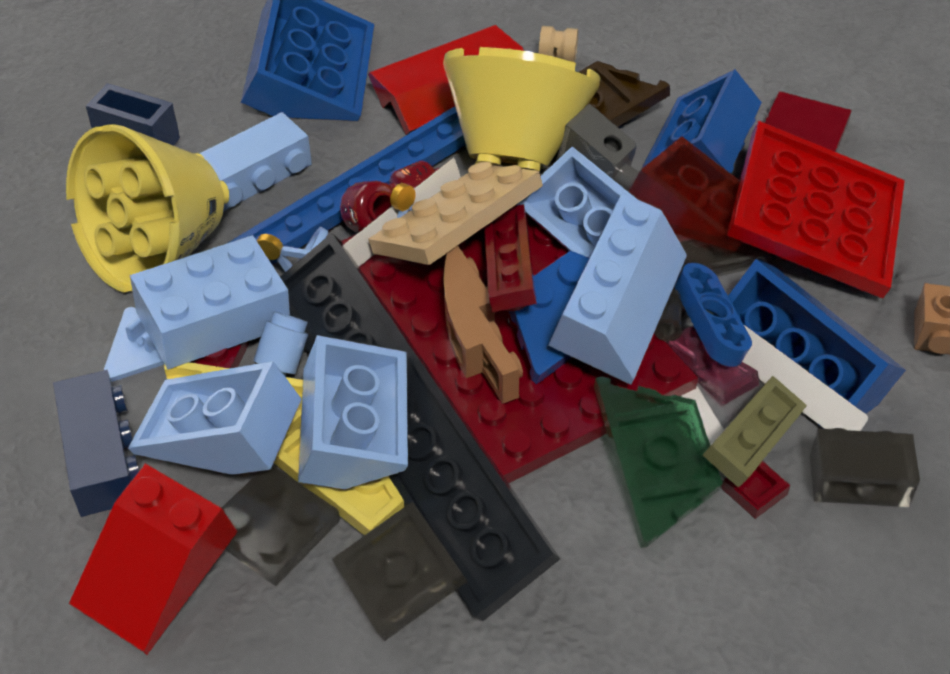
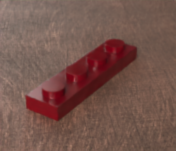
(509, 261)

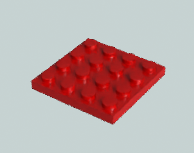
(818, 209)

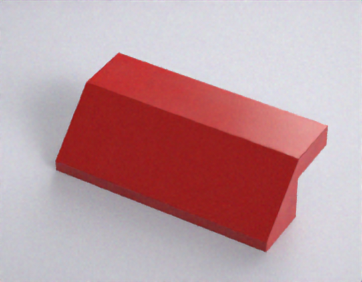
(420, 84)

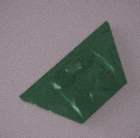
(658, 455)

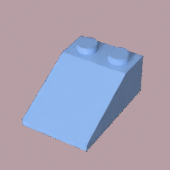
(220, 419)

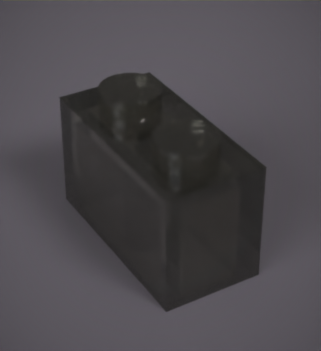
(864, 467)

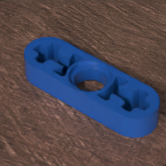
(724, 335)

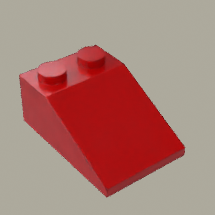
(150, 557)

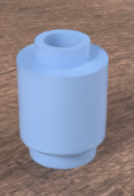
(282, 342)

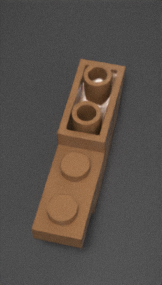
(473, 328)

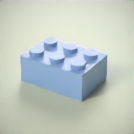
(208, 300)

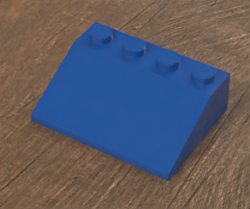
(309, 61)

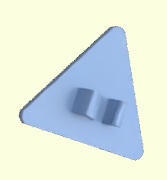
(131, 349)

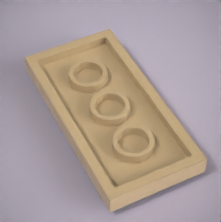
(455, 212)

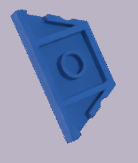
(539, 321)

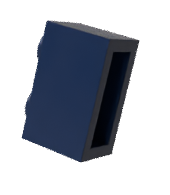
(135, 111)

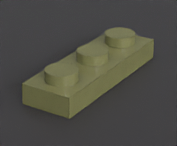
(754, 431)

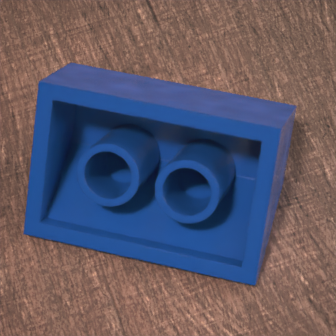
(712, 119)

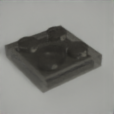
(277, 523)
(398, 571)

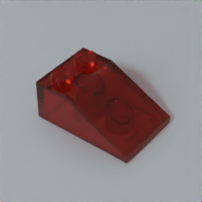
(691, 193)

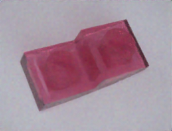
(719, 380)

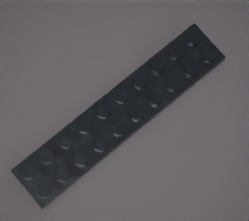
(447, 466)

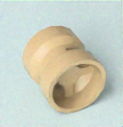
(559, 43)

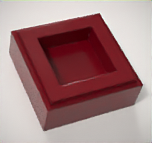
(759, 491)

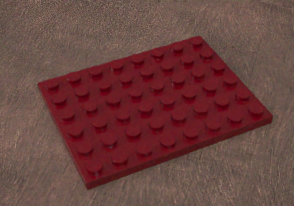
(547, 416)

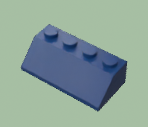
(813, 336)

